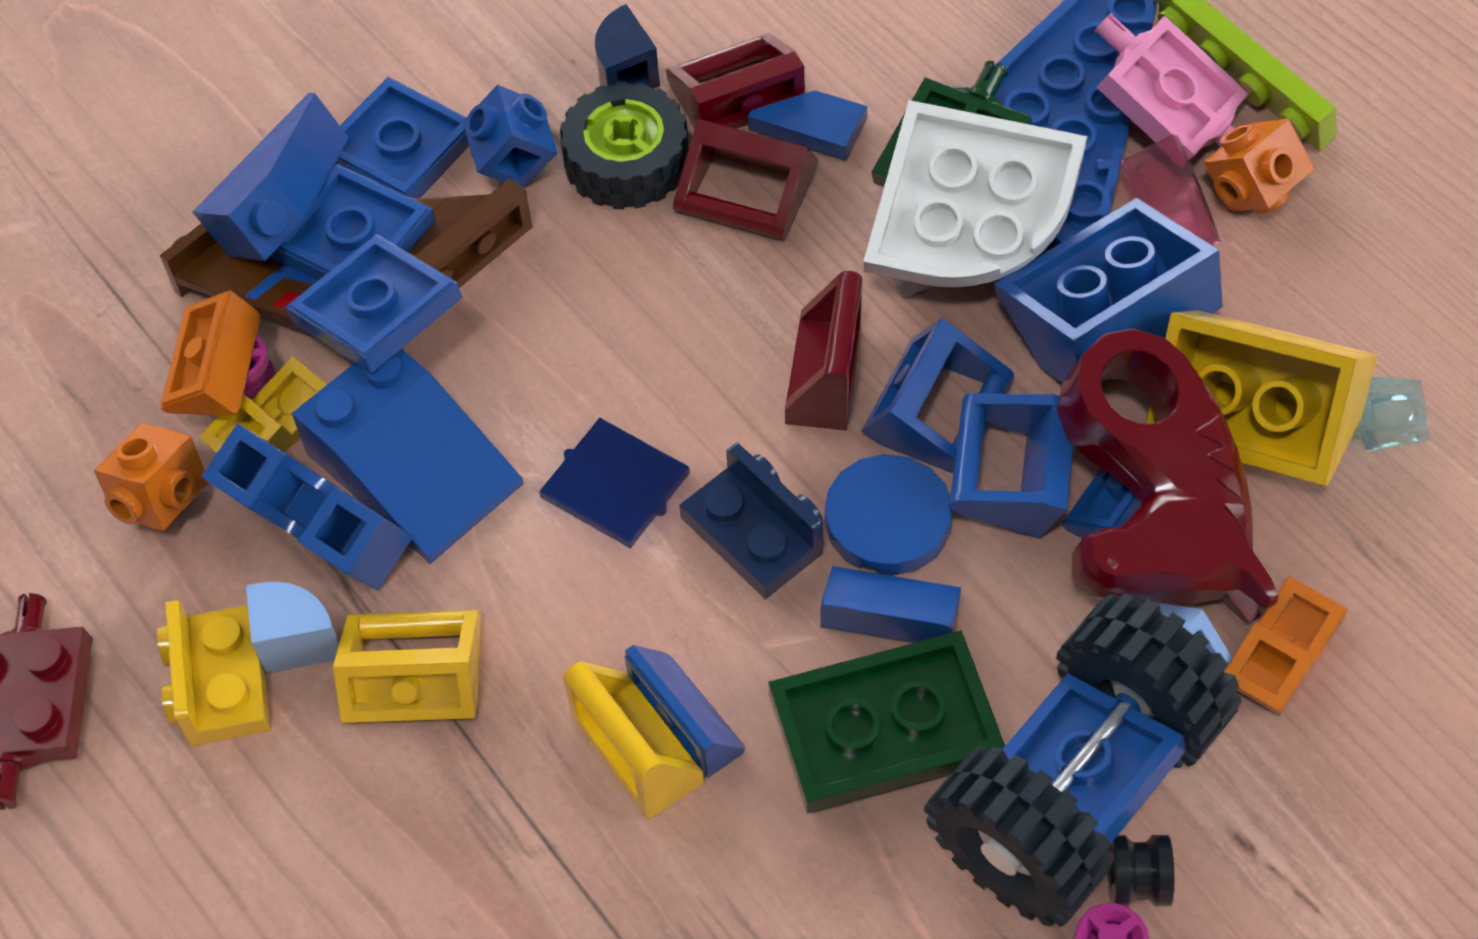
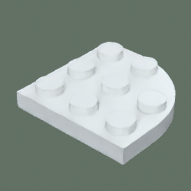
(970, 197)

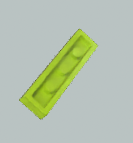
(1255, 70)

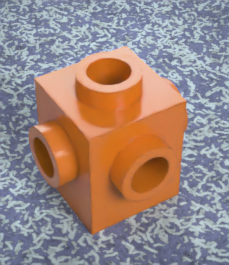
(1258, 165)
(151, 476)

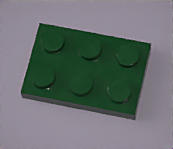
(883, 720)

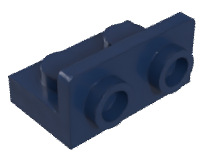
(756, 522)

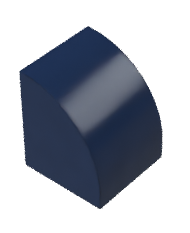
(625, 51)

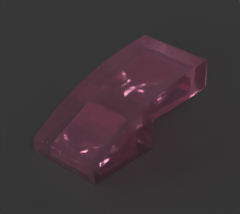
(1167, 183)

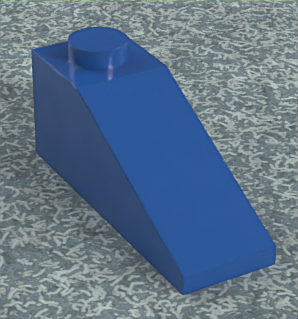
(274, 183)

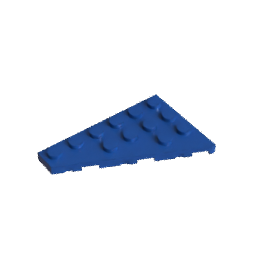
(1055, 83)

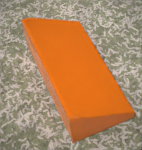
(211, 357)

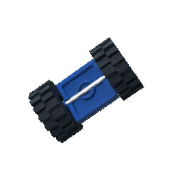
(1054, 799)

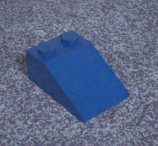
(406, 451)

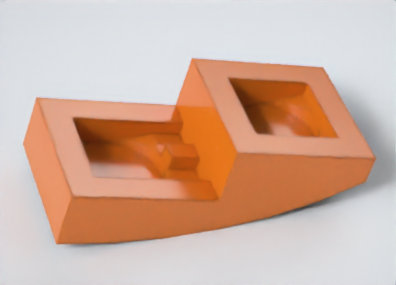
(1285, 645)

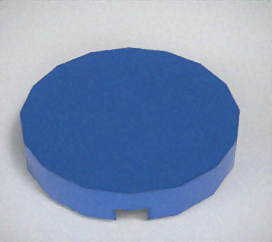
(888, 514)

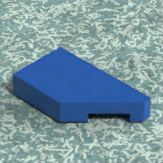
(812, 121)

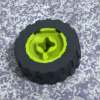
(624, 145)

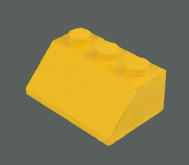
(1281, 393)

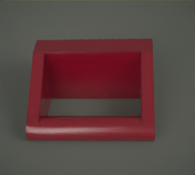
(734, 95)
(751, 149)
(826, 356)

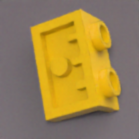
(214, 675)

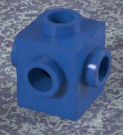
(509, 136)

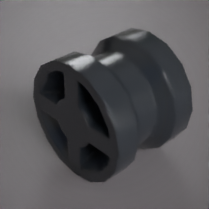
(1142, 871)

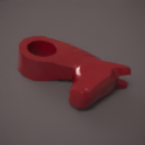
(1196, 510)

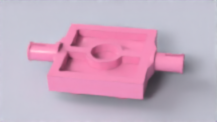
(1169, 85)

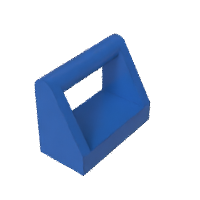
(894, 415)
(1045, 465)

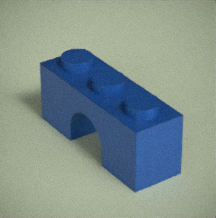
(307, 507)

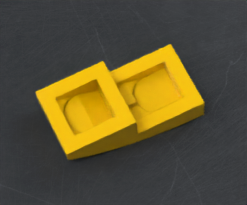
(270, 409)

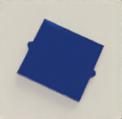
(614, 482)

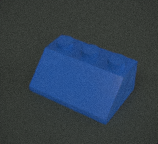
(1108, 280)

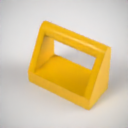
(410, 681)
(630, 737)

